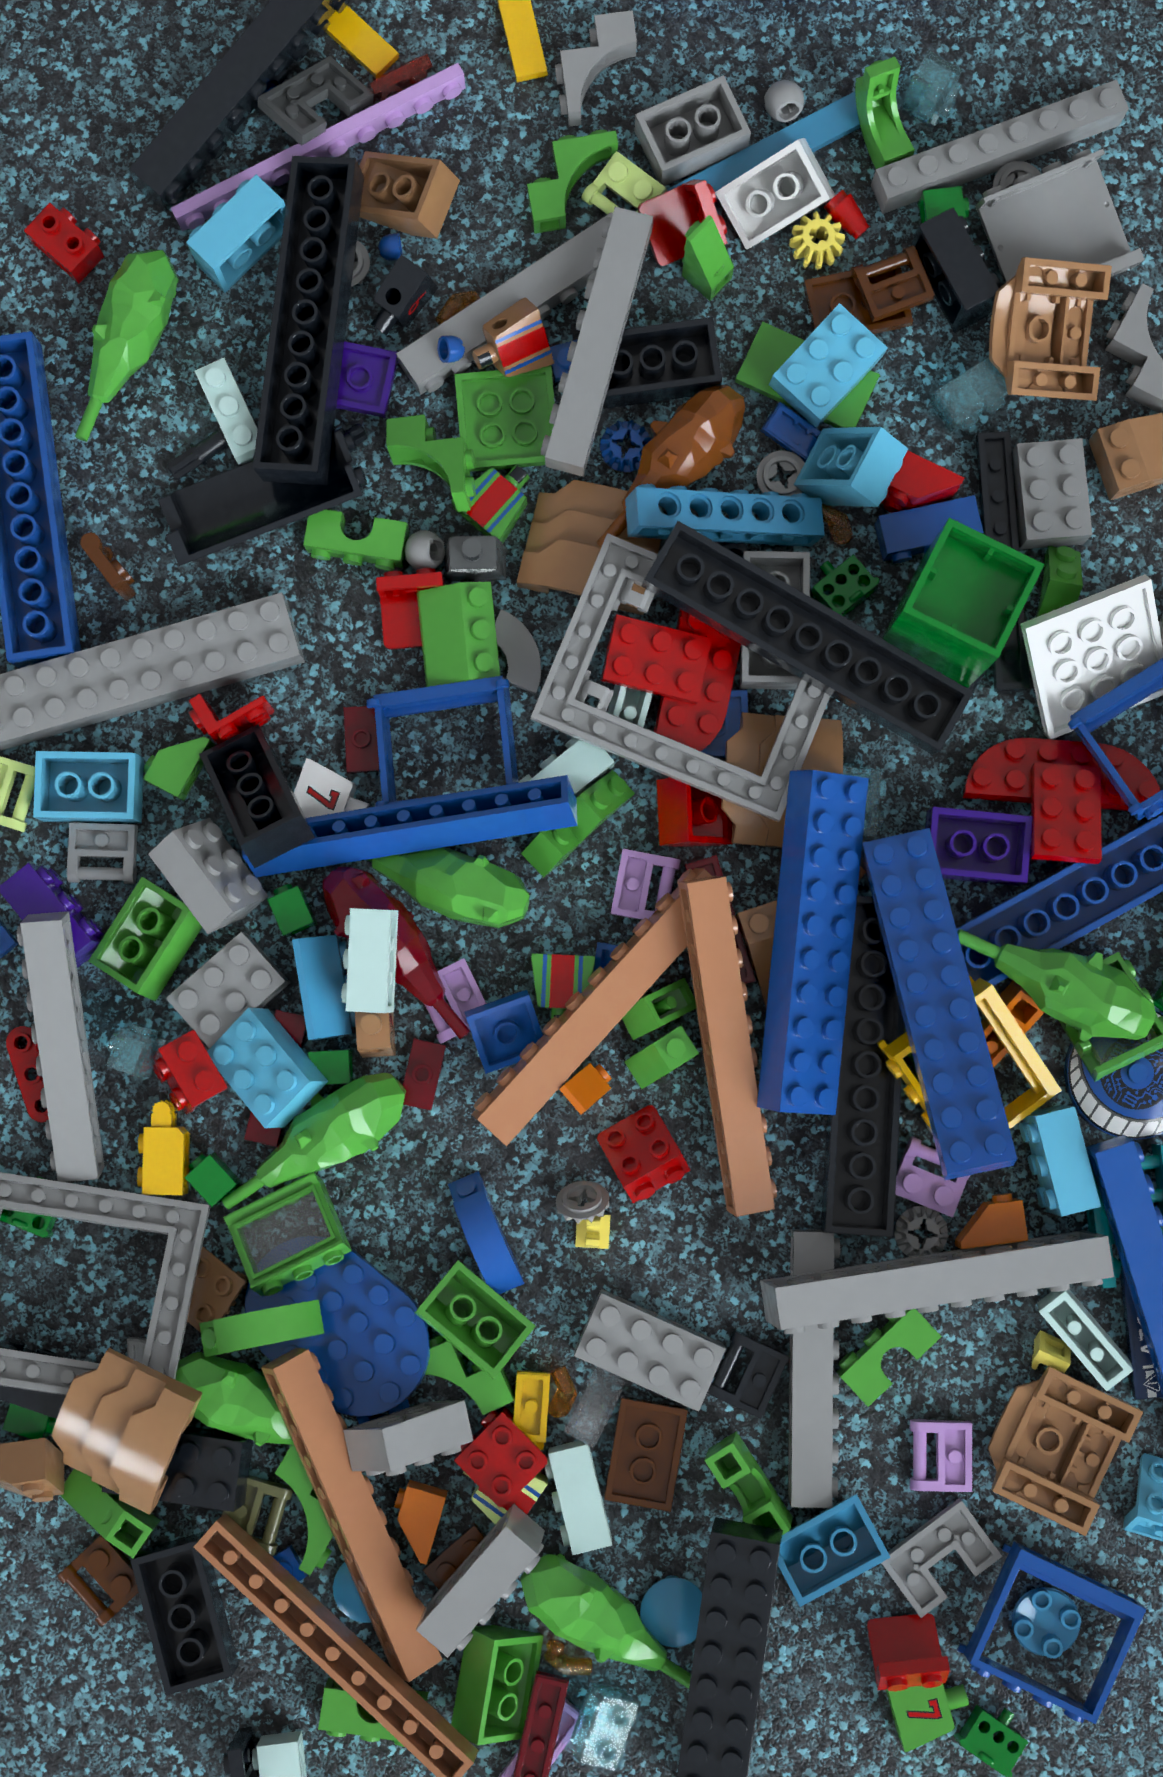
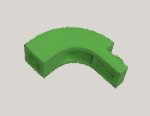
(879, 113)
(261, 1328)

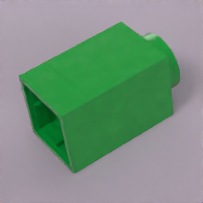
(962, 602)

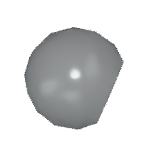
(784, 100)
(424, 550)

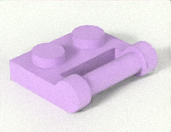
(634, 882)
(461, 994)
(924, 1186)
(952, 1455)

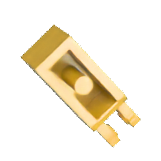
(164, 1153)

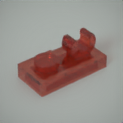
(413, 70)

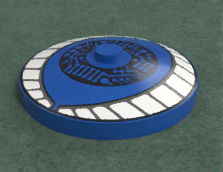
(1123, 1101)

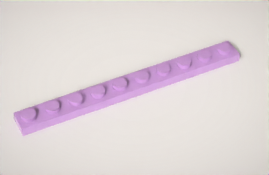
(334, 142)

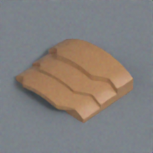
(1045, 326)
(566, 535)
(750, 751)
(124, 1427)
(1058, 1446)

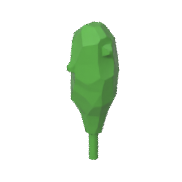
(128, 327)
(458, 885)
(1074, 988)
(330, 1132)
(234, 1398)
(593, 1616)

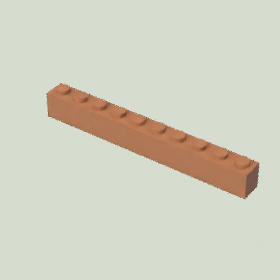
(587, 1019)
(727, 1045)
(351, 1511)
(336, 1649)

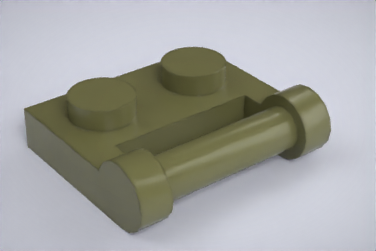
(248, 1514)

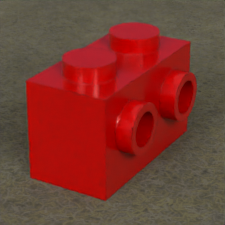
(64, 242)

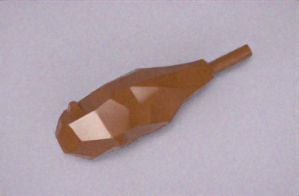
(688, 444)

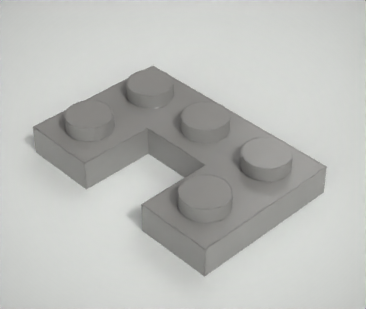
(930, 1543)

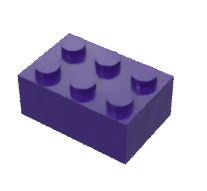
(981, 845)
(39, 891)

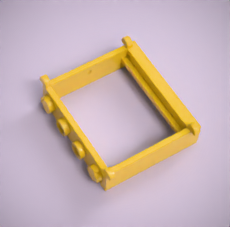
(1014, 1040)

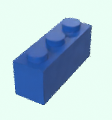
(915, 529)

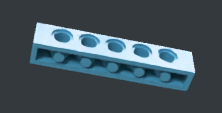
(803, 512)

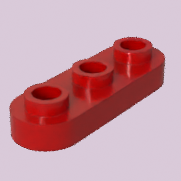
(22, 1062)

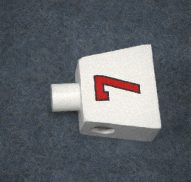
(324, 791)

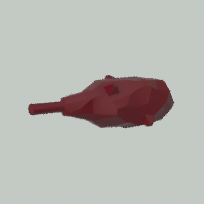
(414, 964)

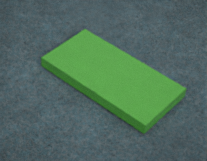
(769, 353)

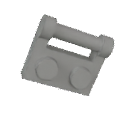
(102, 842)

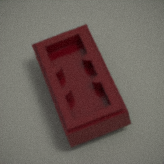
(360, 740)
(423, 1073)

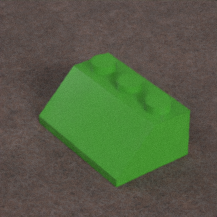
(458, 633)
(147, 940)
(475, 1319)
(496, 1683)

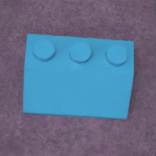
(320, 983)
(830, 1550)

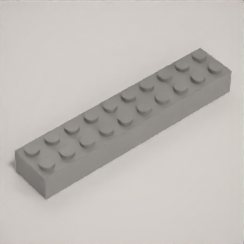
(147, 670)
(936, 1280)

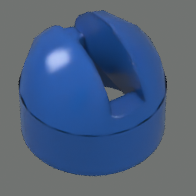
(390, 247)
(450, 349)

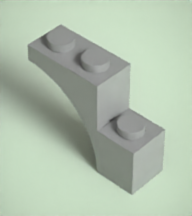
(610, 42)
(1133, 344)

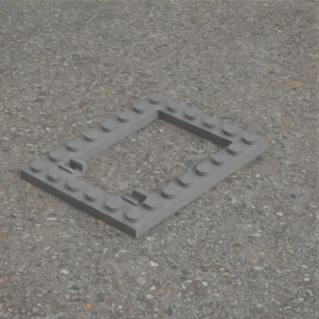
(567, 686)
(180, 1220)

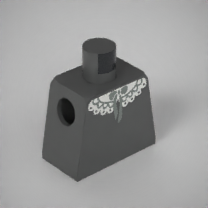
(474, 559)

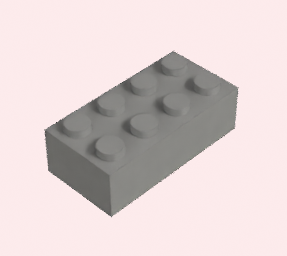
(794, 570)
(649, 1350)
(481, 1580)

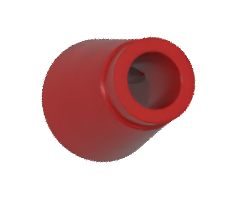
(846, 211)

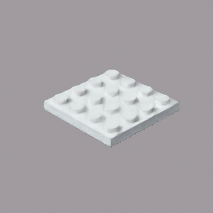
(1091, 650)

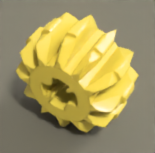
(828, 246)

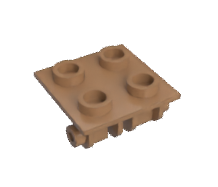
(214, 1289)

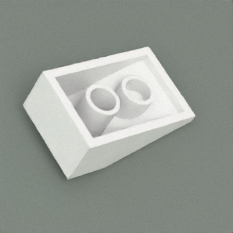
(775, 193)

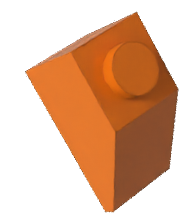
(586, 1087)
(995, 1223)
(420, 1515)

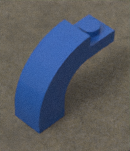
(485, 1234)

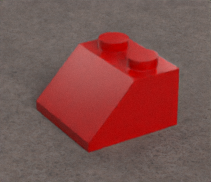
(920, 484)
(690, 816)

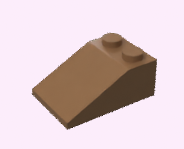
(407, 192)
(1129, 455)
(758, 933)
(32, 1469)

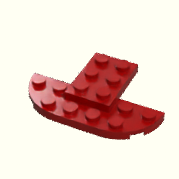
(683, 665)
(1063, 791)

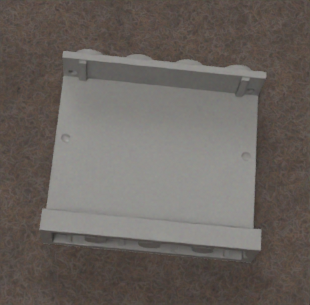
(1057, 217)

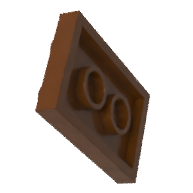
(828, 291)
(645, 1453)

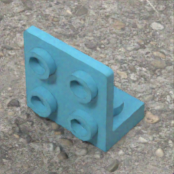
(1147, 1515)

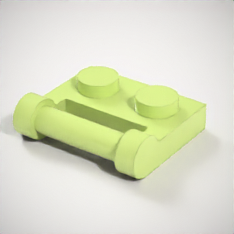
(624, 180)
(8, 773)

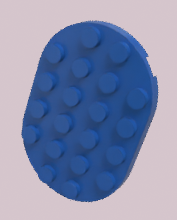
(371, 1339)

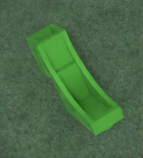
(571, 160)
(415, 444)
(1061, 579)
(593, 808)
(448, 1364)
(319, 1531)

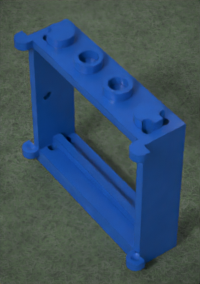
(435, 699)
(1104, 710)
(1078, 1585)

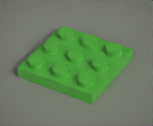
(505, 416)

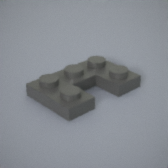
(292, 100)

